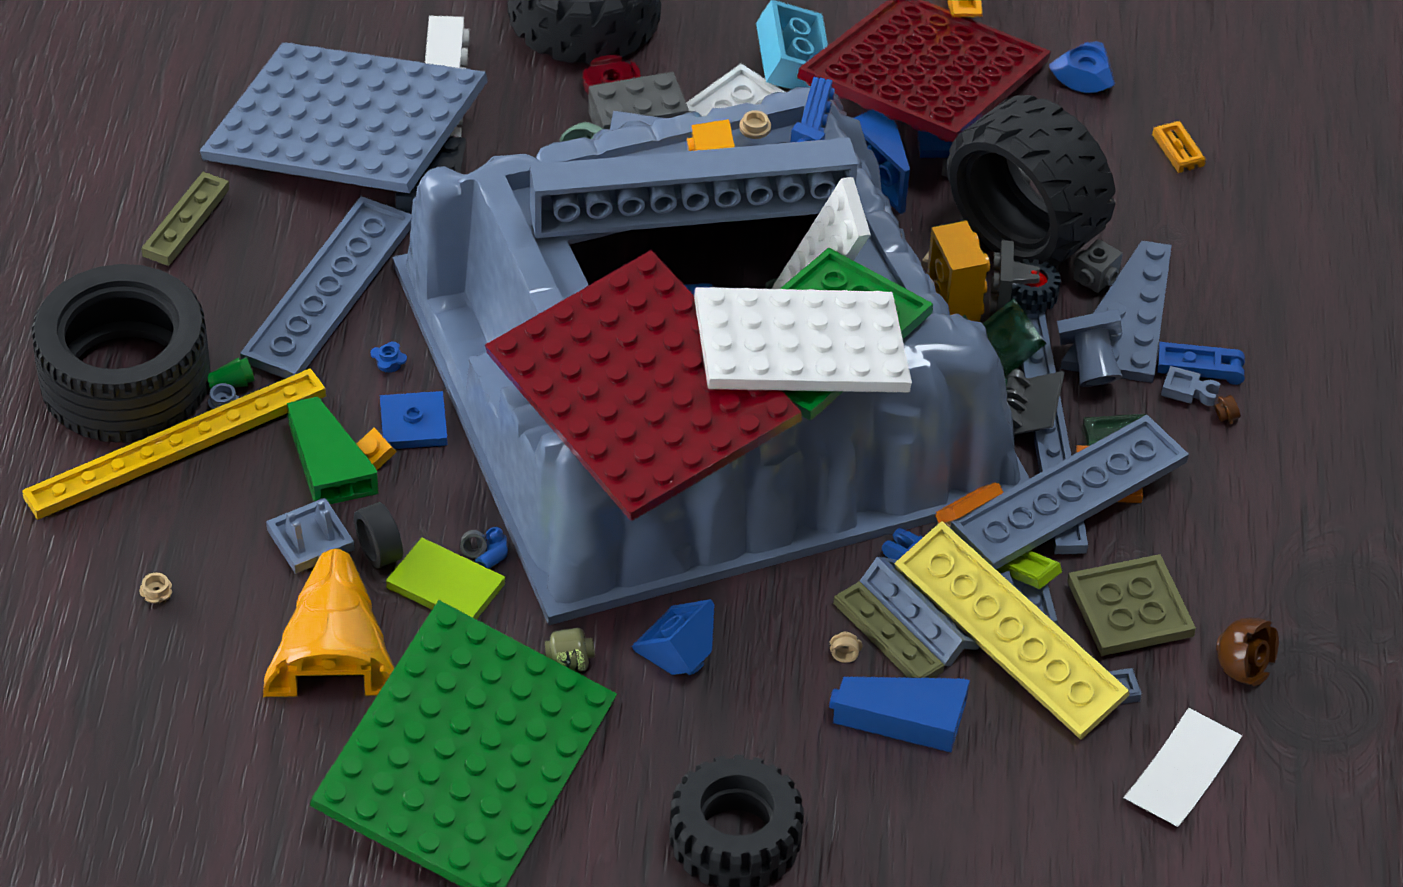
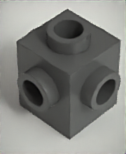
(1097, 265)

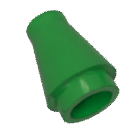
(235, 373)

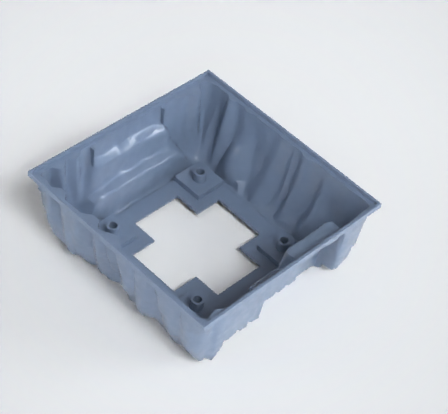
(816, 487)

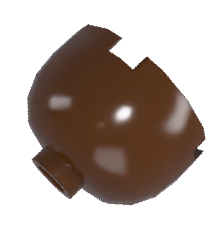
(1247, 649)

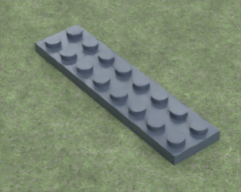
(327, 288)
(1070, 492)

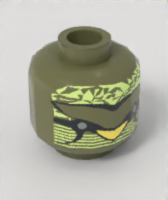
(570, 648)

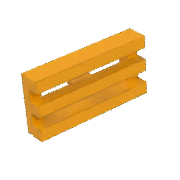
(1174, 148)

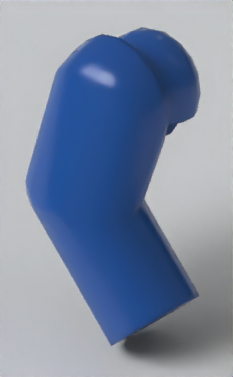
(496, 548)

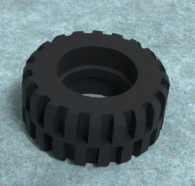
(736, 786)

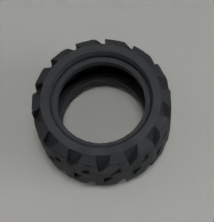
(584, 28)
(1057, 158)

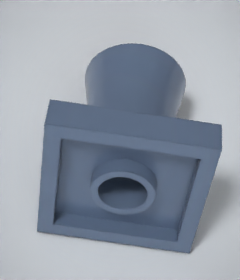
(1093, 345)

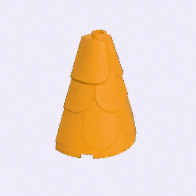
(330, 631)

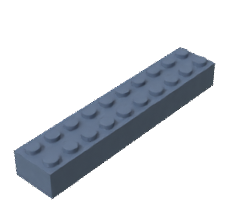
(687, 187)

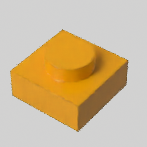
(376, 448)

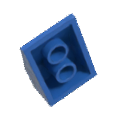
(885, 142)

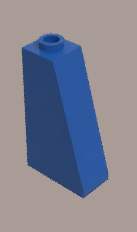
(903, 708)

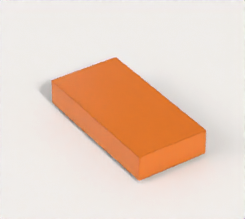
(968, 502)

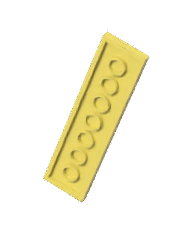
(1012, 630)

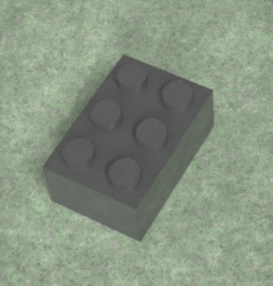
(648, 95)

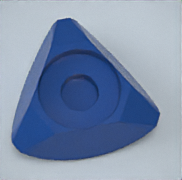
(1084, 68)

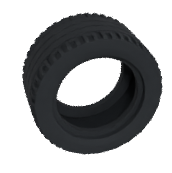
(112, 305)

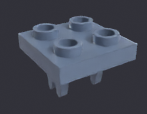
(308, 533)

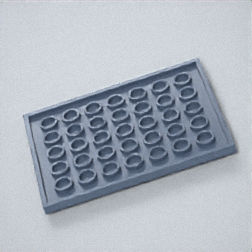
(345, 117)

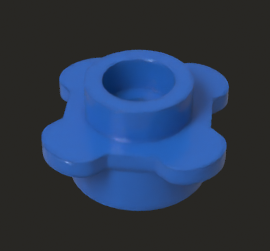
(389, 357)

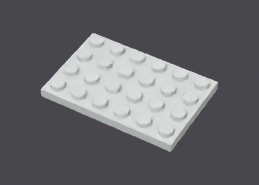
(801, 340)

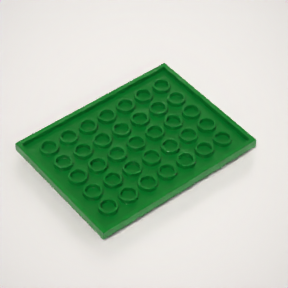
(464, 750)

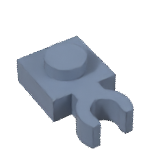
(1185, 386)

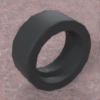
(378, 535)

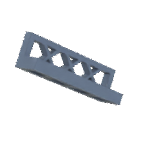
(916, 611)

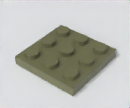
(1131, 605)

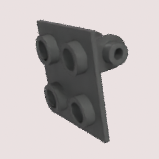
(1033, 400)

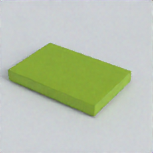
(439, 574)

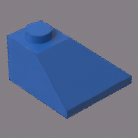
(679, 638)

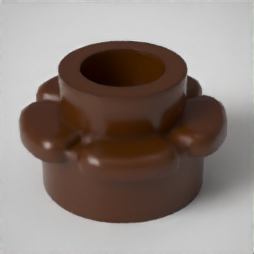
(1227, 409)

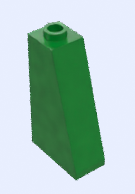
(328, 454)

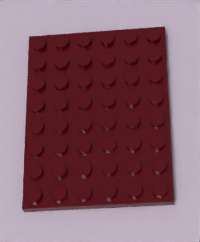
(925, 66)
(629, 386)

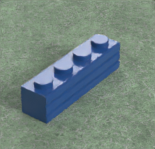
(818, 104)

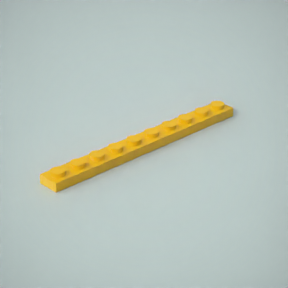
(170, 444)

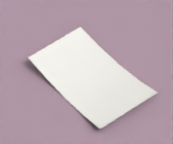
(1184, 767)

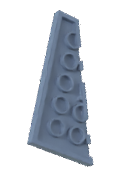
(1140, 299)

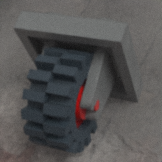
(1028, 283)

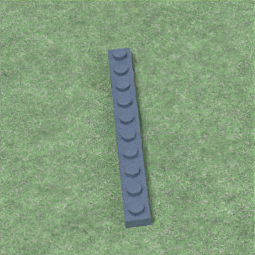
(1053, 443)

